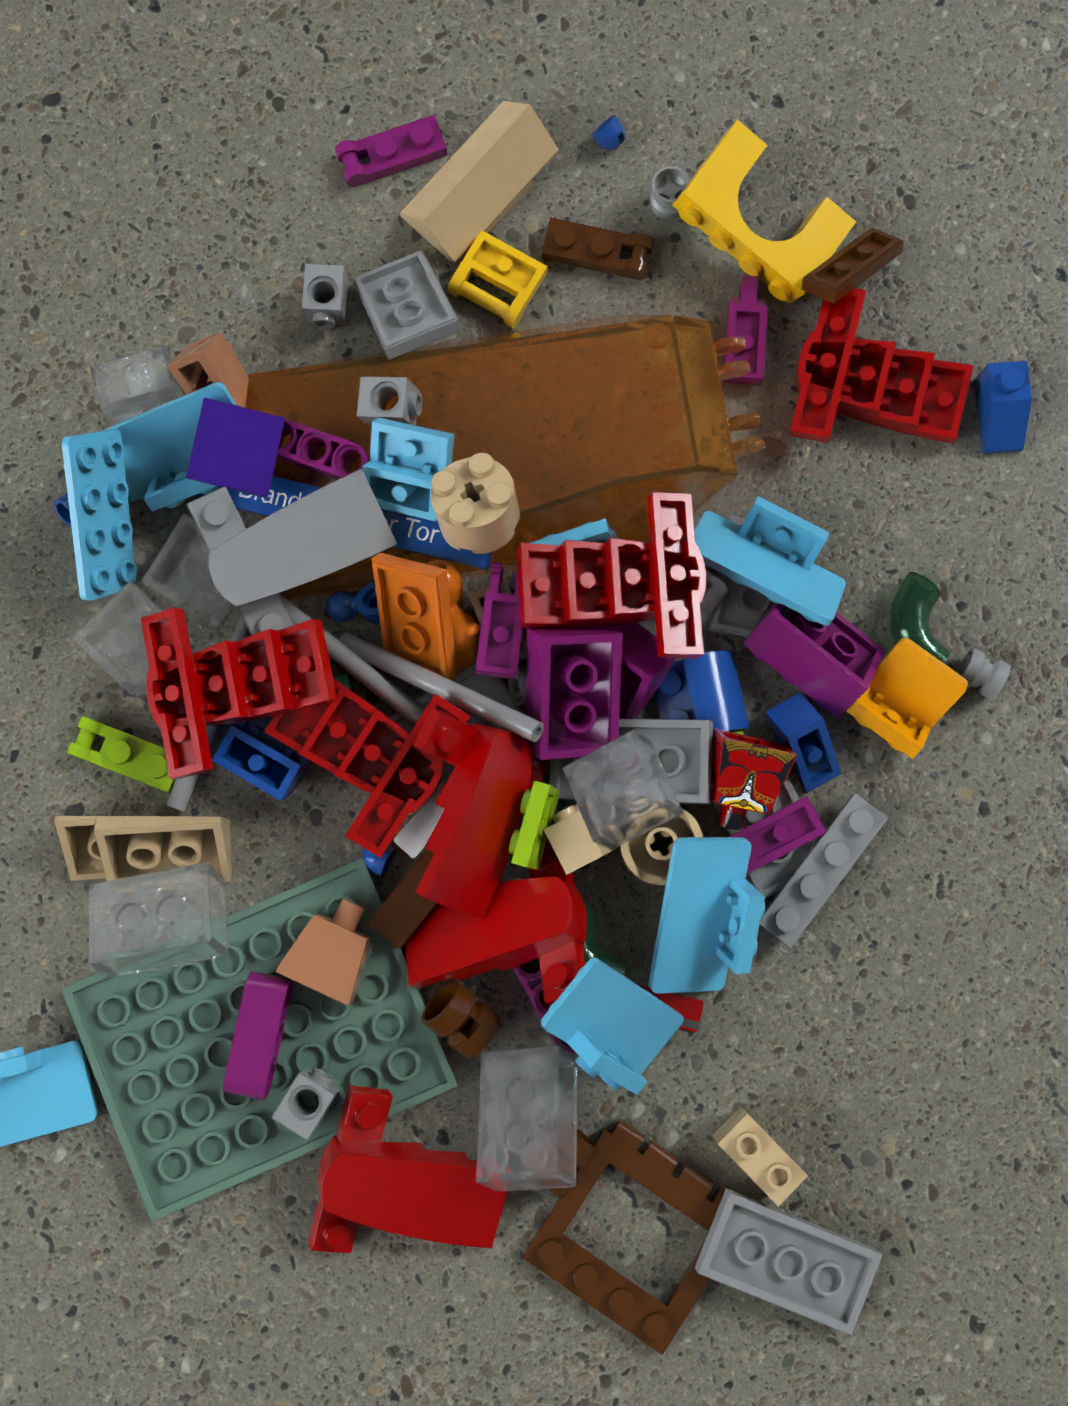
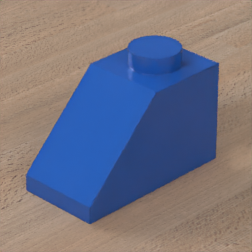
(1003, 406)
(806, 734)

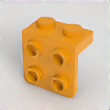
(908, 697)

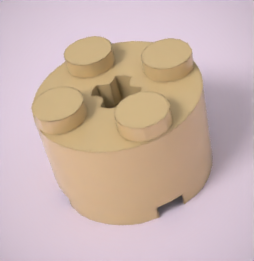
(475, 504)
(652, 866)

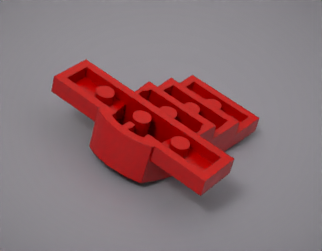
(873, 381)
(622, 580)
(228, 682)
(371, 754)
(479, 809)
(522, 922)
(396, 1185)

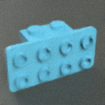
(161, 446)
(99, 512)
(773, 556)
(706, 916)
(611, 1025)
(44, 1091)

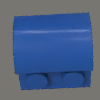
(704, 691)
(261, 758)

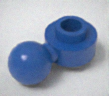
(343, 606)

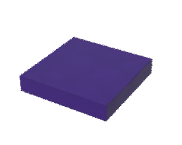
(235, 448)

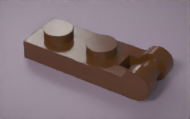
(597, 248)

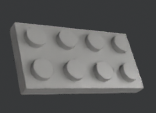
(682, 749)
(788, 1261)

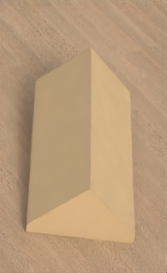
(482, 180)
(142, 844)

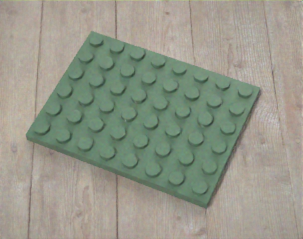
(168, 1033)

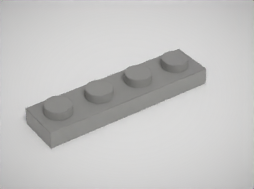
(822, 870)

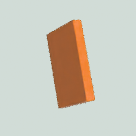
(415, 613)

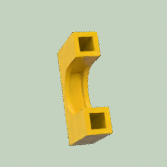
(713, 207)

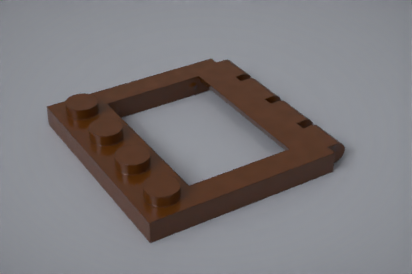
(594, 1279)

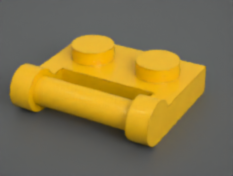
(503, 268)

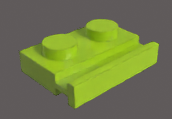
(530, 841)

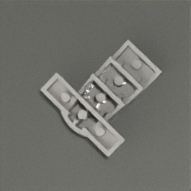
(288, 547)

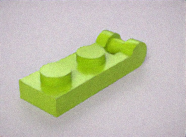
(123, 754)

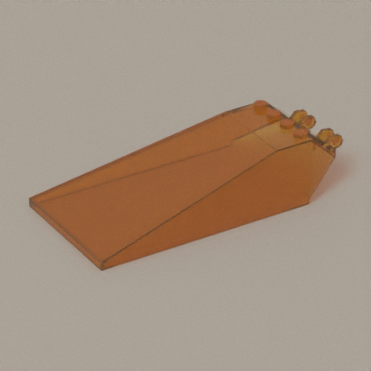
(572, 410)

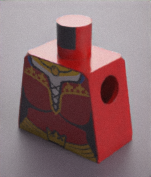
(747, 775)

